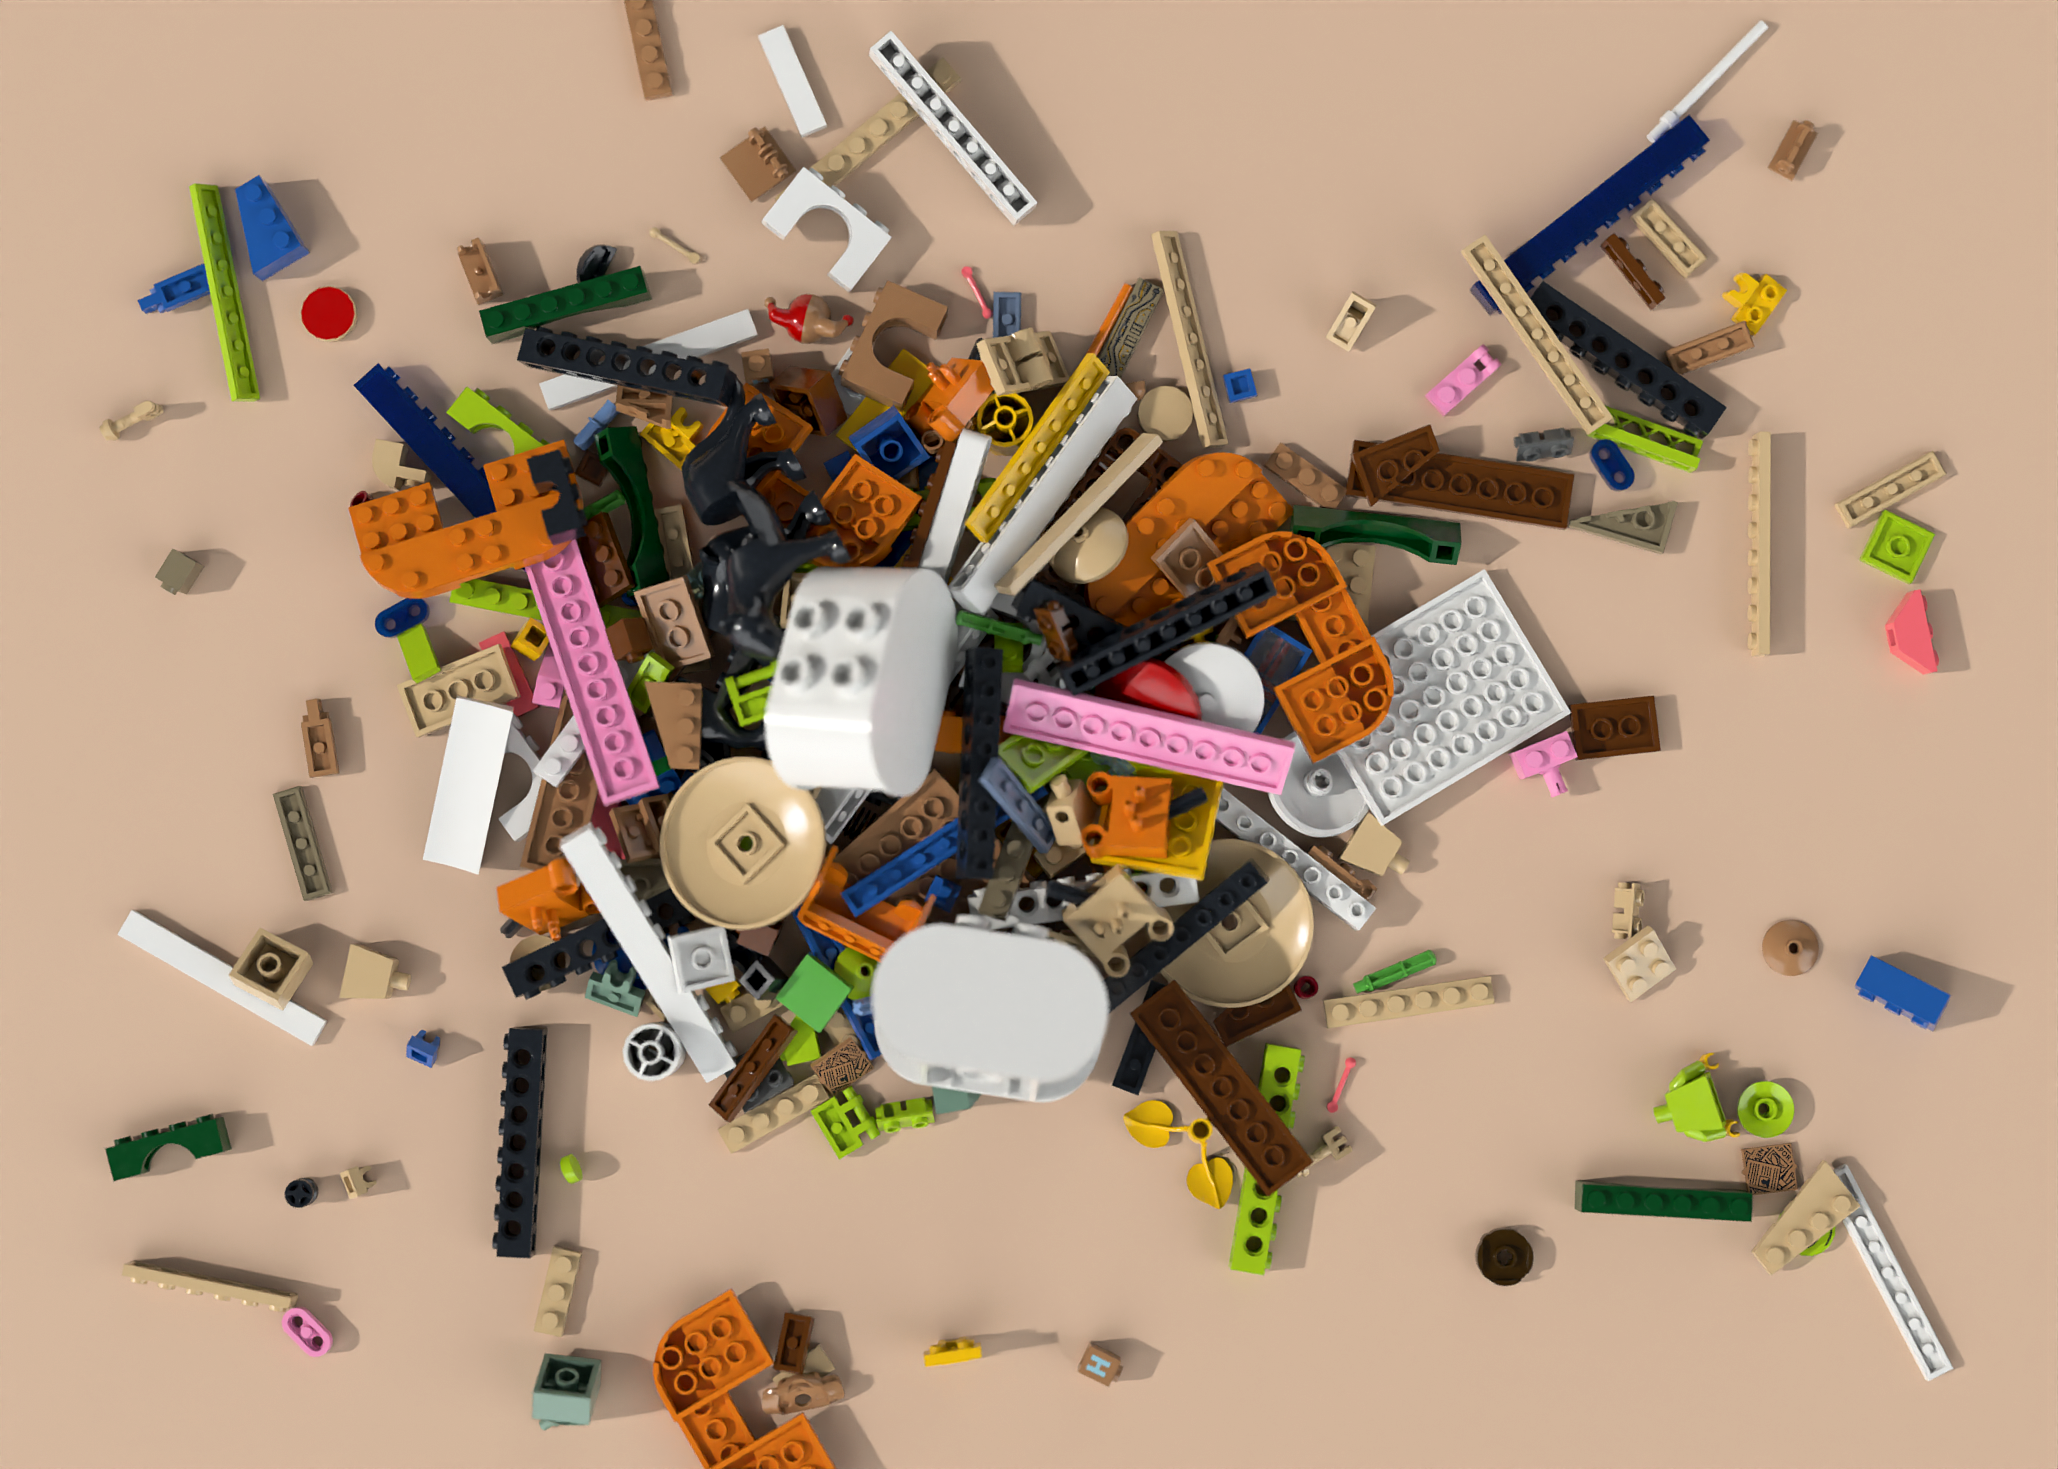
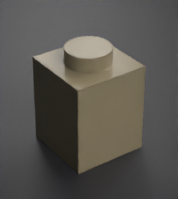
(178, 572)

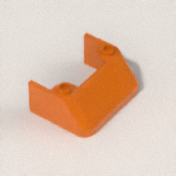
(871, 931)

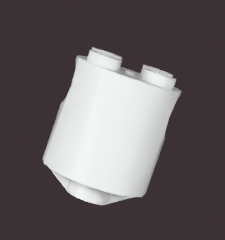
(648, 1063)

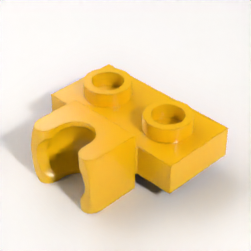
(1754, 300)
(673, 442)
(952, 1352)

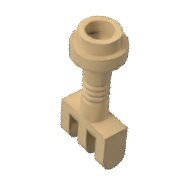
(143, 411)
(1330, 1147)

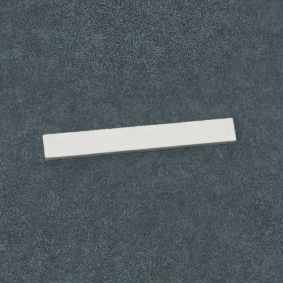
(693, 342)
(215, 974)
(1893, 1284)

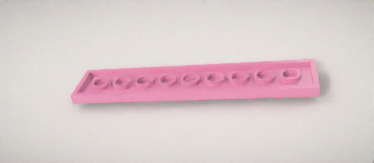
(592, 676)
(1148, 736)

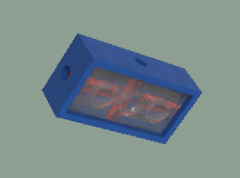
(1277, 661)

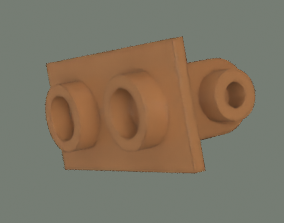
(1793, 149)

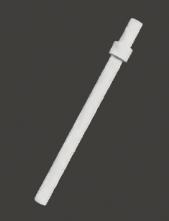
(1672, 117)

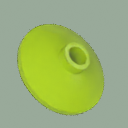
(849, 967)
(1778, 1114)

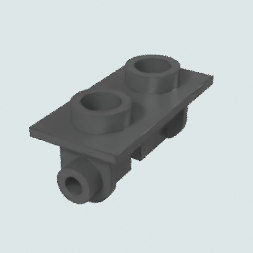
(1555, 444)

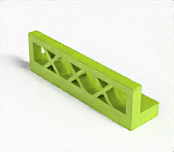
(1644, 446)

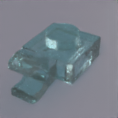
(1118, 766)

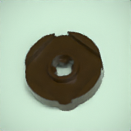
(1515, 1268)

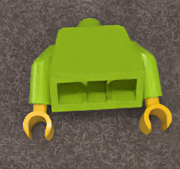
(1695, 1104)

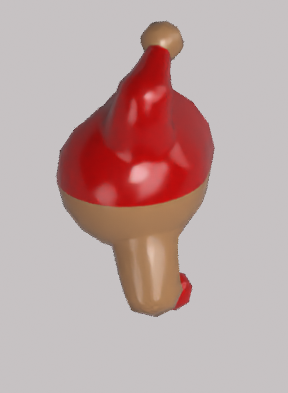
(807, 319)

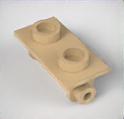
(1631, 901)

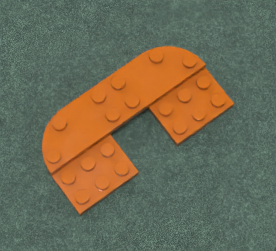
(1218, 492)
(861, 503)
(419, 558)
(1353, 683)
(697, 1367)

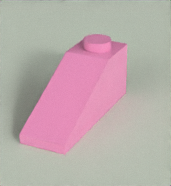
(549, 683)

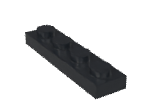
(1137, 1054)

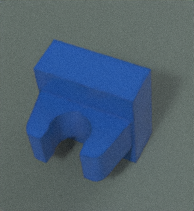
(945, 891)
(421, 1050)

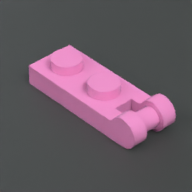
(1462, 381)

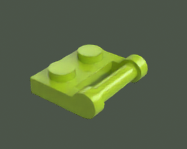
(753, 705)

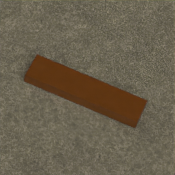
(753, 1068)

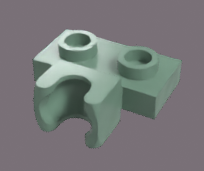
(616, 989)

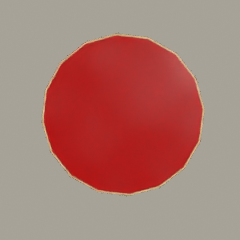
(328, 313)

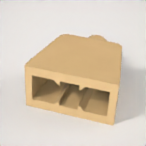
(1069, 809)
(1373, 848)
(372, 974)

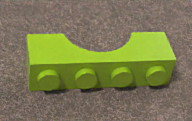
(476, 414)

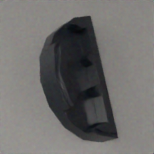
(594, 262)

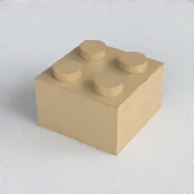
(271, 969)

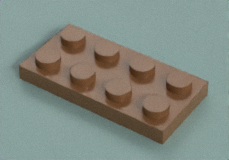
(1186, 559)

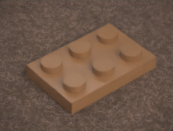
(674, 622)

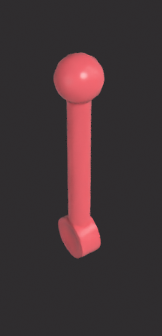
(967, 273)
(1332, 1105)

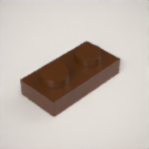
(793, 1343)

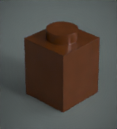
(629, 639)

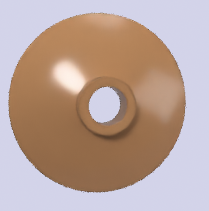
(1776, 948)

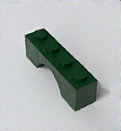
(135, 1157)

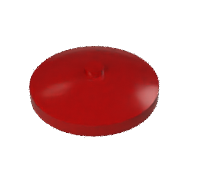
(1152, 687)

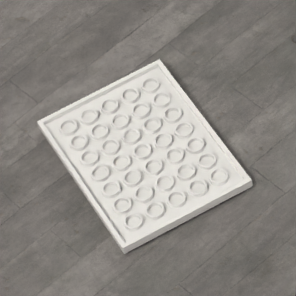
(1459, 698)

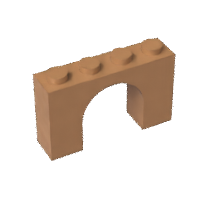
(893, 308)

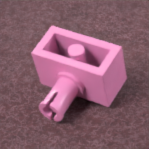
(1545, 759)

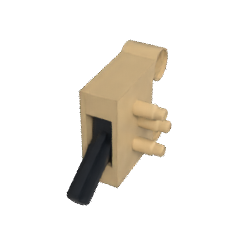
(1110, 915)

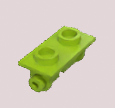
(893, 1118)

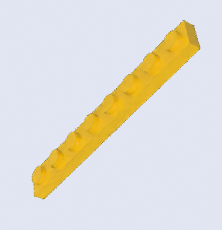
(1037, 448)

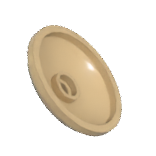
(1095, 552)

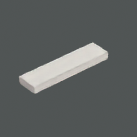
(792, 81)

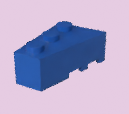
(267, 229)
(1902, 993)

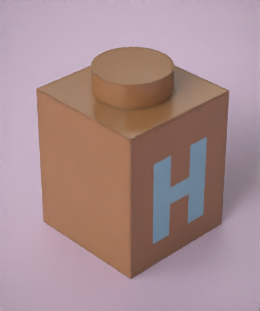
(758, 367)
(1100, 1365)

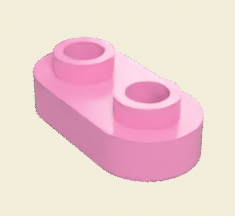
(305, 1334)

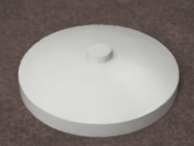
(1223, 682)
(1318, 796)

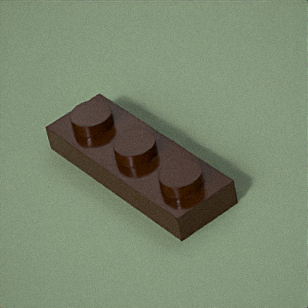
(1633, 270)

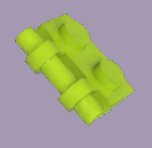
(838, 1128)

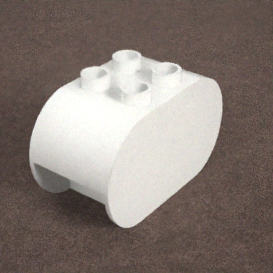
(862, 679)
(989, 1011)

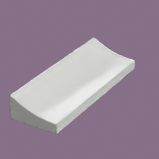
(468, 783)

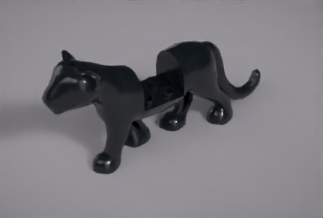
(721, 488)
(718, 726)

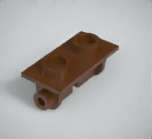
(1060, 642)

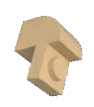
(390, 466)

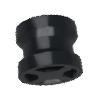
(294, 1192)

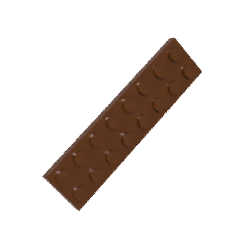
(1479, 489)
(1221, 1088)

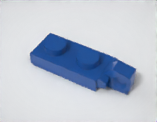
(176, 291)

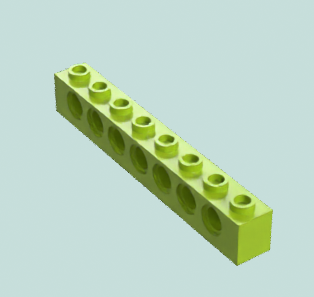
(1241, 1257)

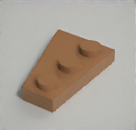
(679, 720)

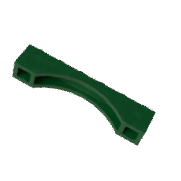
(600, 293)
(622, 456)
(1426, 538)
(1663, 1201)

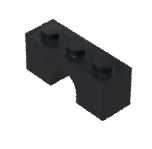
(564, 519)
(759, 971)

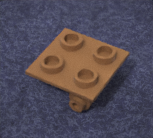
(757, 163)

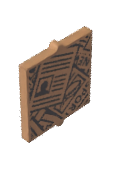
(842, 1066)
(1769, 1169)

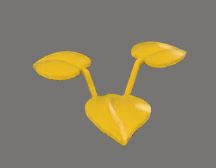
(1150, 1127)

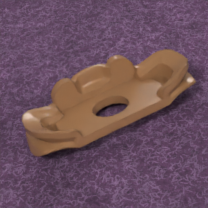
(821, 1390)

